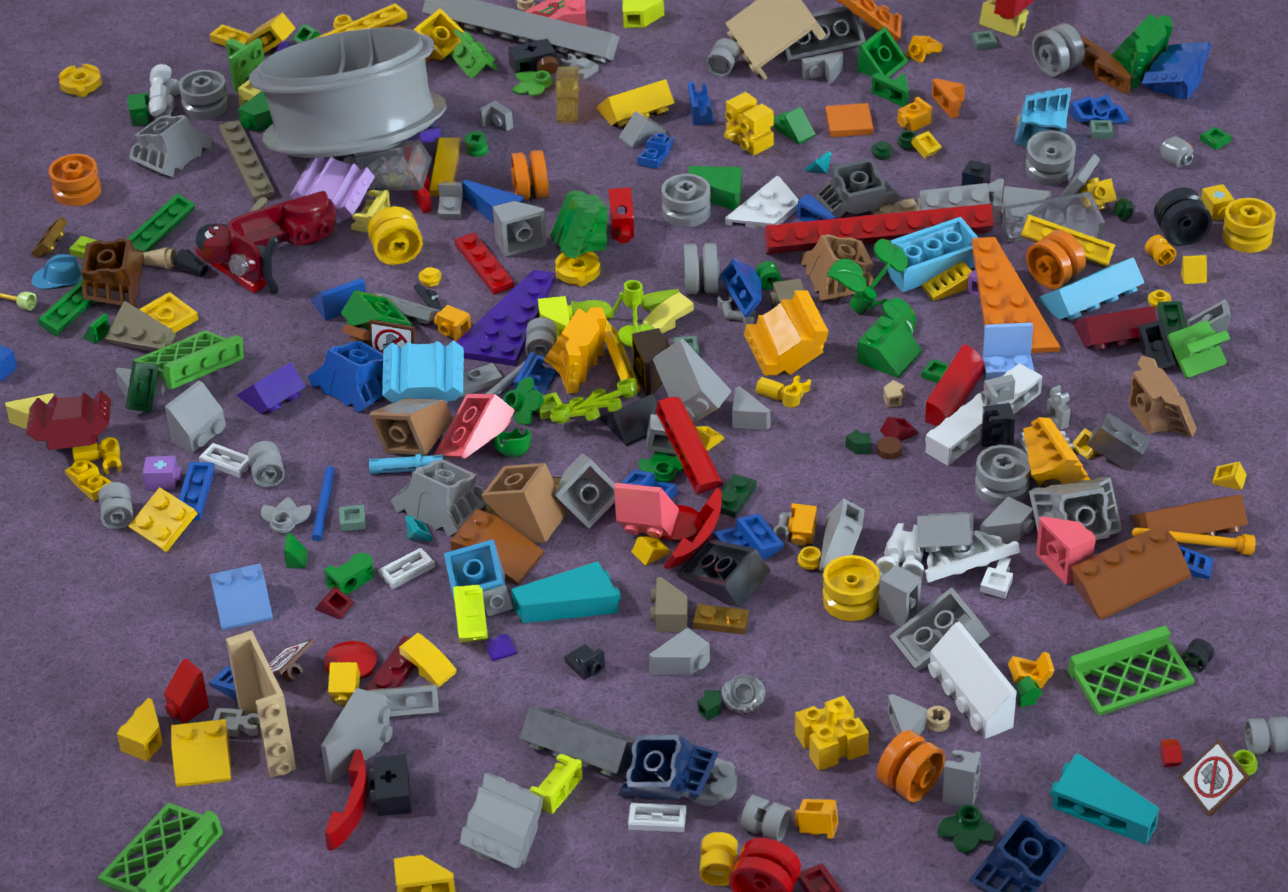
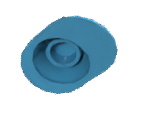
(58, 272)

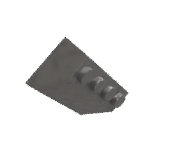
(841, 30)
(578, 740)

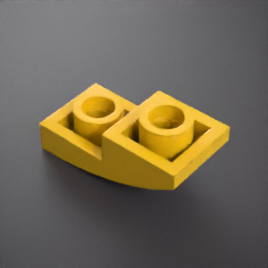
(87, 478)
(429, 659)

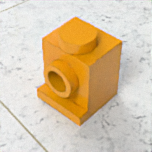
(915, 115)
(452, 322)
(803, 523)
(817, 817)

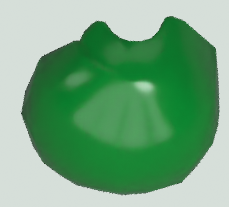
(512, 444)

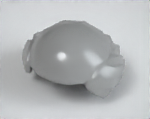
(743, 694)

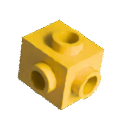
(1101, 191)

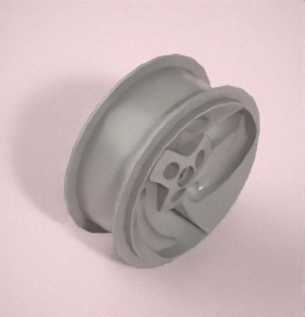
(348, 92)

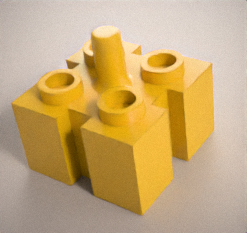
(749, 123)
(831, 733)

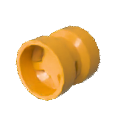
(1160, 250)

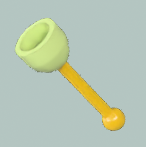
(24, 300)

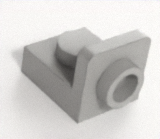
(496, 114)
(998, 390)
(497, 600)

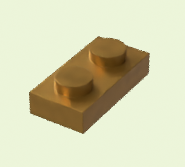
(52, 234)
(721, 619)

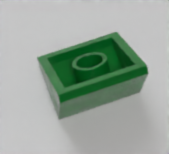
(880, 55)

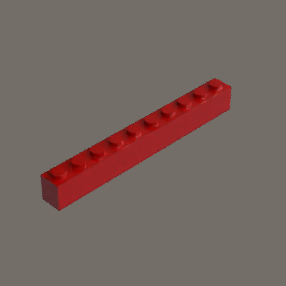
(871, 228)

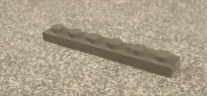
(246, 160)

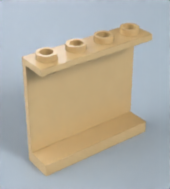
(770, 28)
(260, 694)

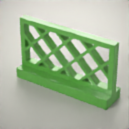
(194, 357)
(1125, 651)
(174, 861)

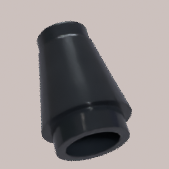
(189, 262)

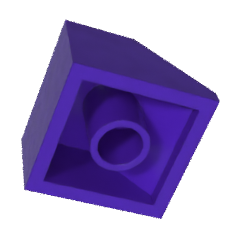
(273, 389)

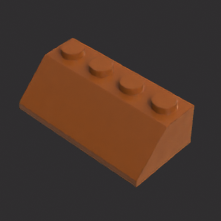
(1197, 517)
(1130, 572)

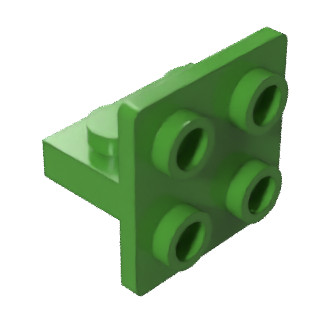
(472, 55)
(243, 60)
(1198, 348)

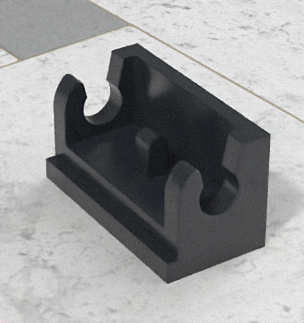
(997, 425)

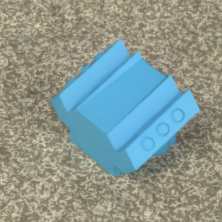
(1042, 113)
(423, 371)

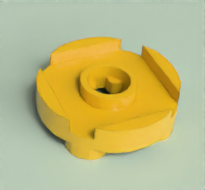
(80, 80)
(568, 268)

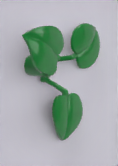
(851, 276)

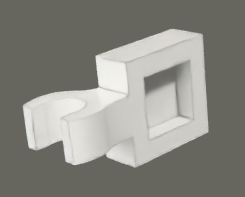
(998, 580)

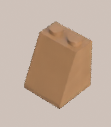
(411, 425)
(526, 500)

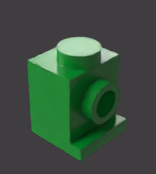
(138, 108)

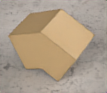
(893, 394)

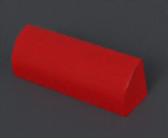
(954, 385)
(688, 445)

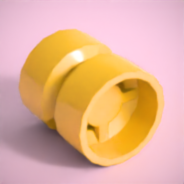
(717, 858)

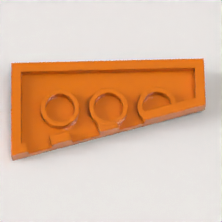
(876, 16)

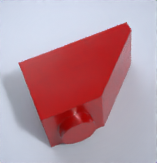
(186, 693)

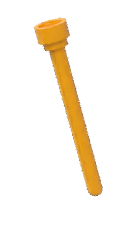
(1244, 544)

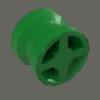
(476, 144)
(768, 273)

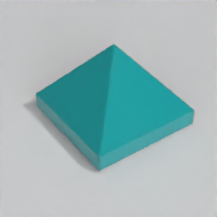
(821, 164)
(417, 529)

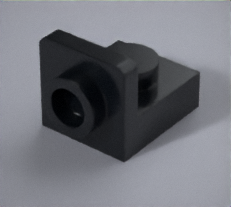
(586, 661)

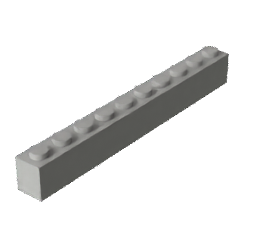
(528, 27)

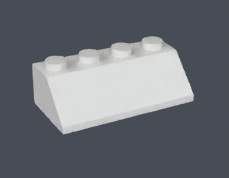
(973, 682)

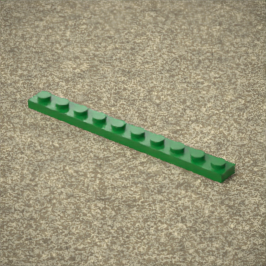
(144, 239)

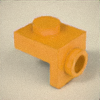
(1039, 670)

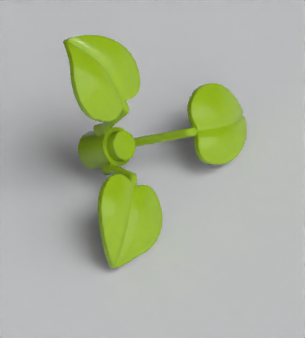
(632, 297)

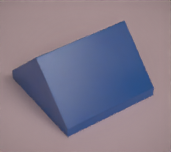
(332, 301)

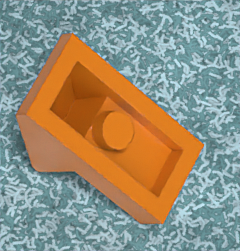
(948, 96)

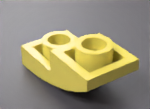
(668, 311)

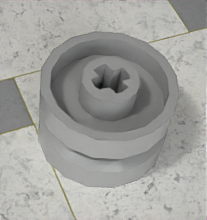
(1058, 49)
(203, 94)
(1050, 157)
(686, 200)
(702, 268)
(1002, 473)

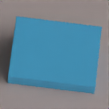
(475, 566)

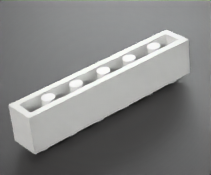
(963, 428)

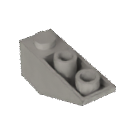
(841, 531)

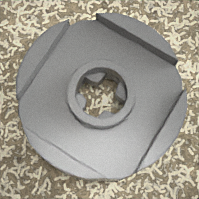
(723, 788)

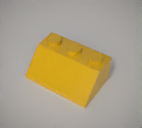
(645, 100)

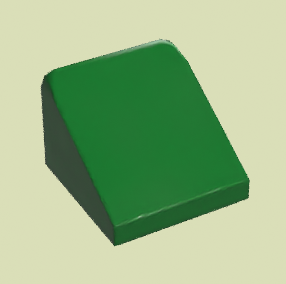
(305, 33)
(98, 329)
(294, 553)

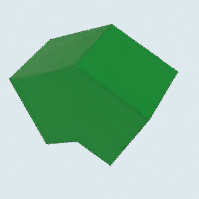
(1027, 692)

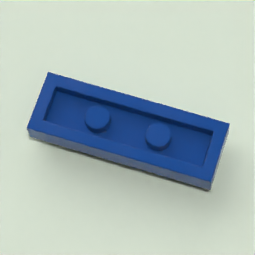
(197, 486)

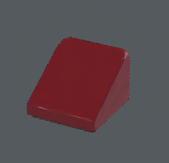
(898, 428)
(335, 603)

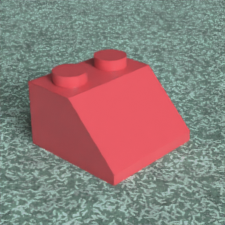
(644, 510)
(1063, 545)

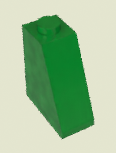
(255, 113)
(724, 184)

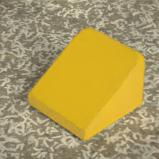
(1194, 269)
(709, 436)
(1081, 447)
(1230, 476)
(649, 549)

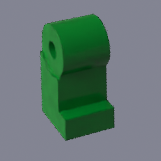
(351, 574)

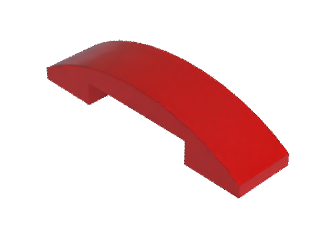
(709, 514)
(343, 824)

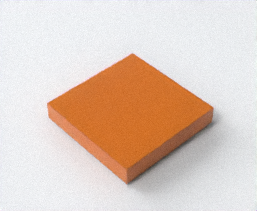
(849, 120)

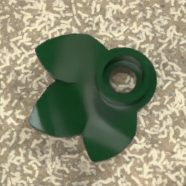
(966, 832)

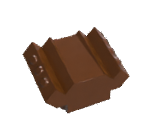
(112, 272)

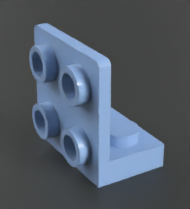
(1006, 347)

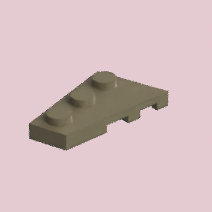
(138, 330)

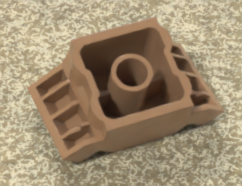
(827, 252)
(1157, 401)

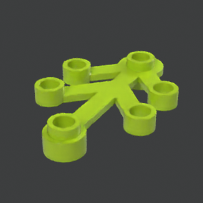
(596, 400)

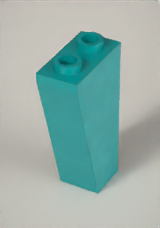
(567, 595)
(1103, 800)

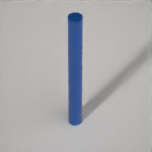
(323, 503)

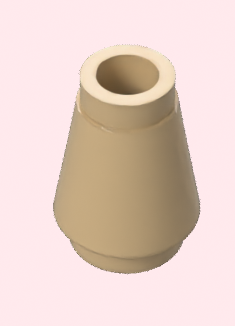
(160, 258)

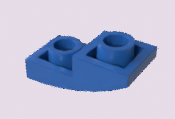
(656, 150)

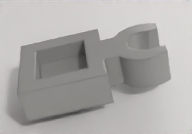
(587, 67)
(1057, 408)
(237, 721)

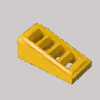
(959, 273)

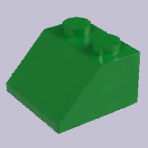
(367, 306)
(887, 347)

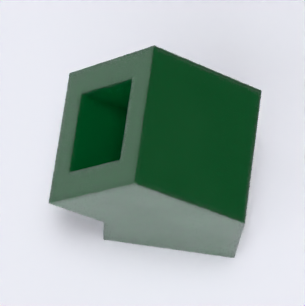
(858, 442)
(710, 704)

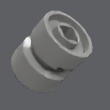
(722, 57)
(540, 336)
(266, 464)
(115, 505)
(1265, 735)
(774, 818)

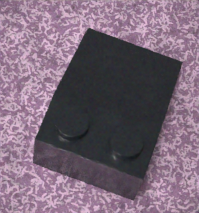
(725, 571)

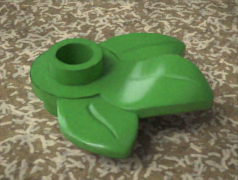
(532, 82)

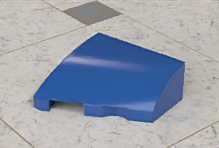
(1097, 109)

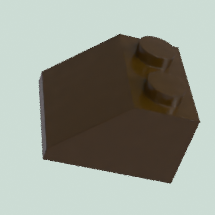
(644, 348)

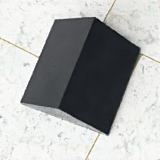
(632, 420)

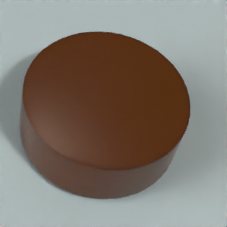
(548, 64)
(889, 448)

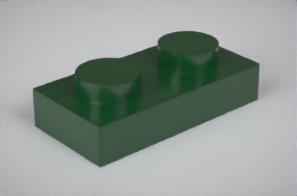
(141, 386)
(736, 494)

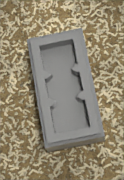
(480, 379)

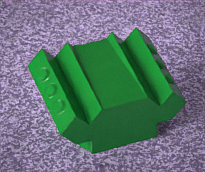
(1144, 47)
(581, 224)

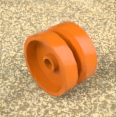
(529, 175)
(75, 179)
(1055, 259)
(910, 765)

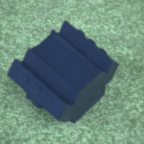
(667, 768)
(1019, 859)

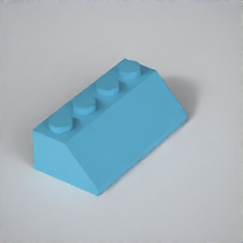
(933, 252)
(1093, 289)

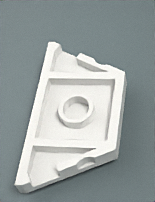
(766, 207)
(983, 551)

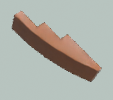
(1105, 67)

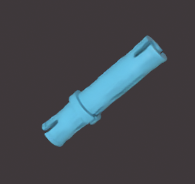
(401, 464)

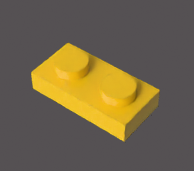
(224, 33)

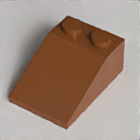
(515, 551)

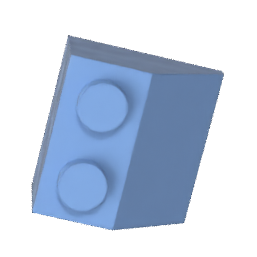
(241, 596)

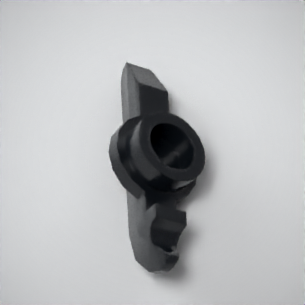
(428, 296)

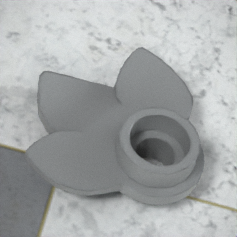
(285, 515)

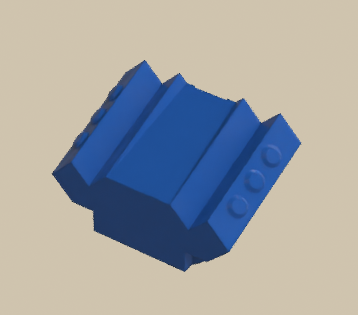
(1178, 69)
(351, 374)

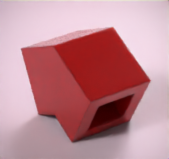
(1170, 753)

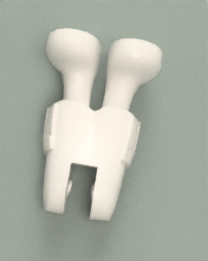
(162, 91)
(903, 547)

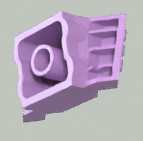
(341, 181)

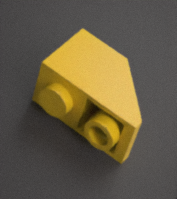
(141, 732)

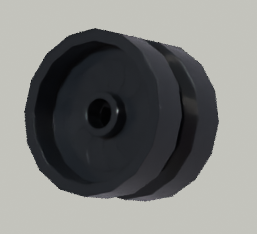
(1183, 216)

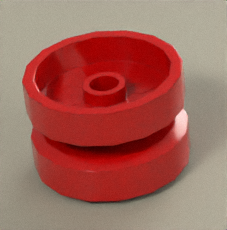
(765, 867)

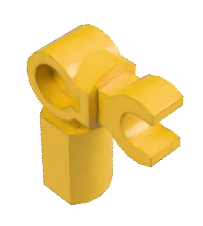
(789, 394)
(107, 449)

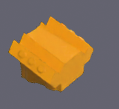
(787, 335)
(578, 347)
(1050, 454)

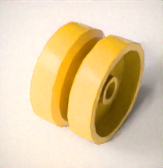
(1248, 225)
(394, 235)
(851, 588)

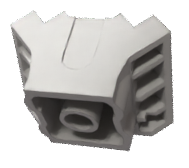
(168, 144)
(441, 496)
(1083, 502)
(502, 821)

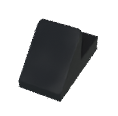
(1156, 344)

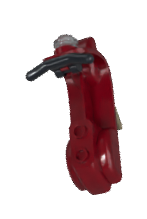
(252, 237)

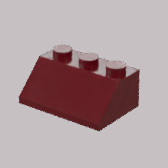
(1113, 327)

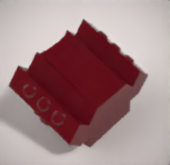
(69, 420)

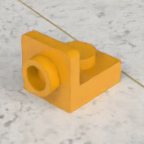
(921, 46)

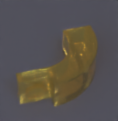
(567, 93)

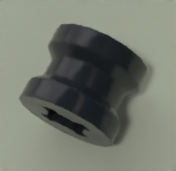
(1198, 655)

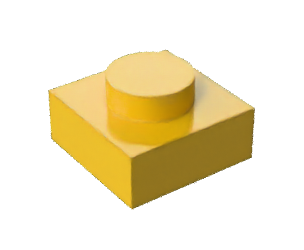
(926, 144)

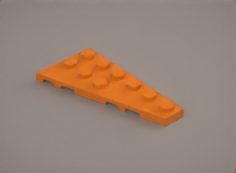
(1004, 295)

